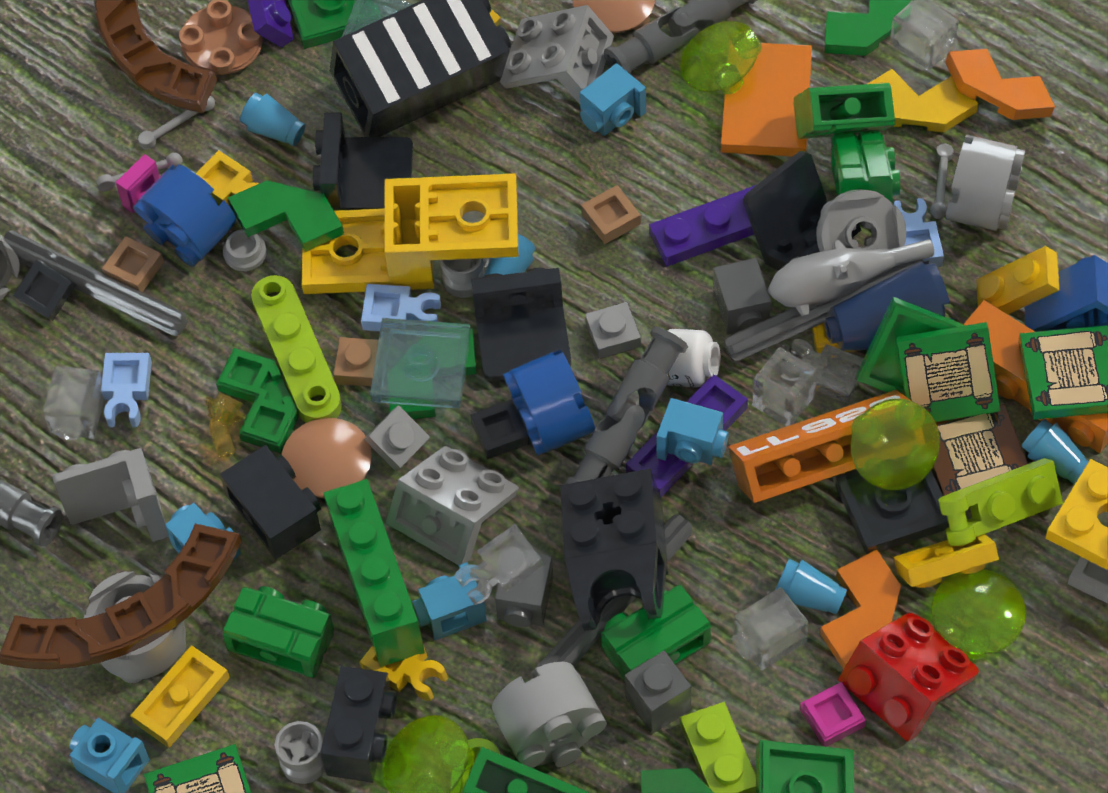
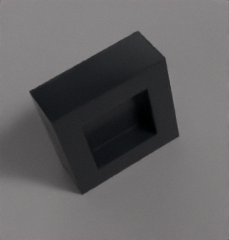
(44, 290)
(499, 429)

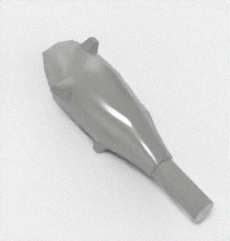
(838, 272)

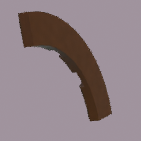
(146, 64)
(131, 623)

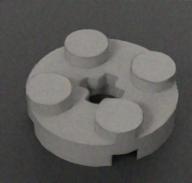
(864, 206)

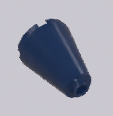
(856, 319)

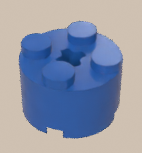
(184, 214)
(549, 402)

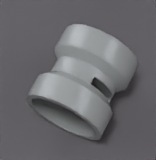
(458, 275)
(295, 743)

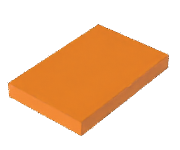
(761, 113)

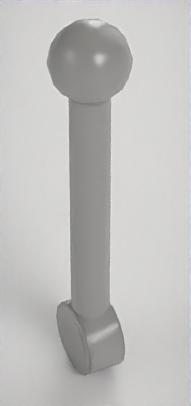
(148, 139)
(944, 154)
(107, 182)

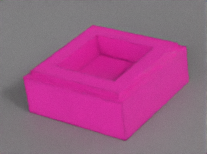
(137, 181)
(832, 714)

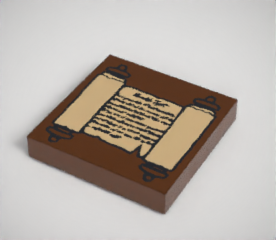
(976, 450)

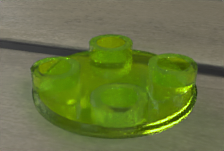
(720, 57)
(894, 444)
(978, 612)
(427, 757)

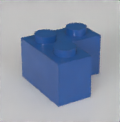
(1079, 301)

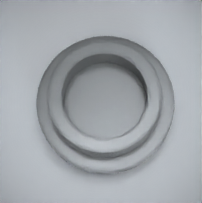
(244, 252)

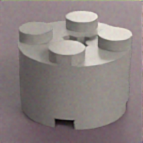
(983, 183)
(149, 659)
(548, 716)

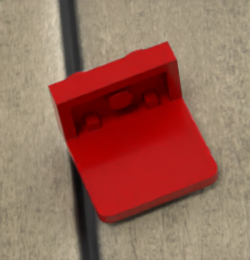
(906, 673)

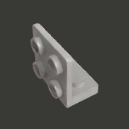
(560, 47)
(109, 487)
(447, 501)

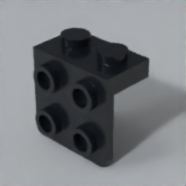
(356, 167)
(787, 211)
(519, 319)

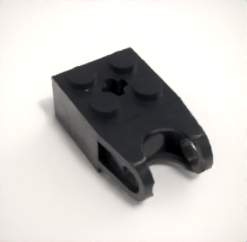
(614, 543)

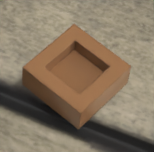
(611, 214)
(133, 264)
(355, 361)

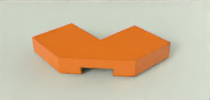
(1016, 97)
(874, 594)

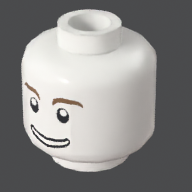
(699, 360)

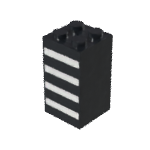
(418, 62)

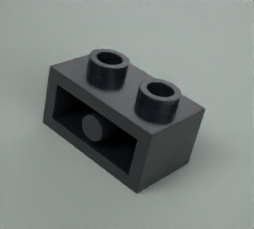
(272, 501)
(357, 724)

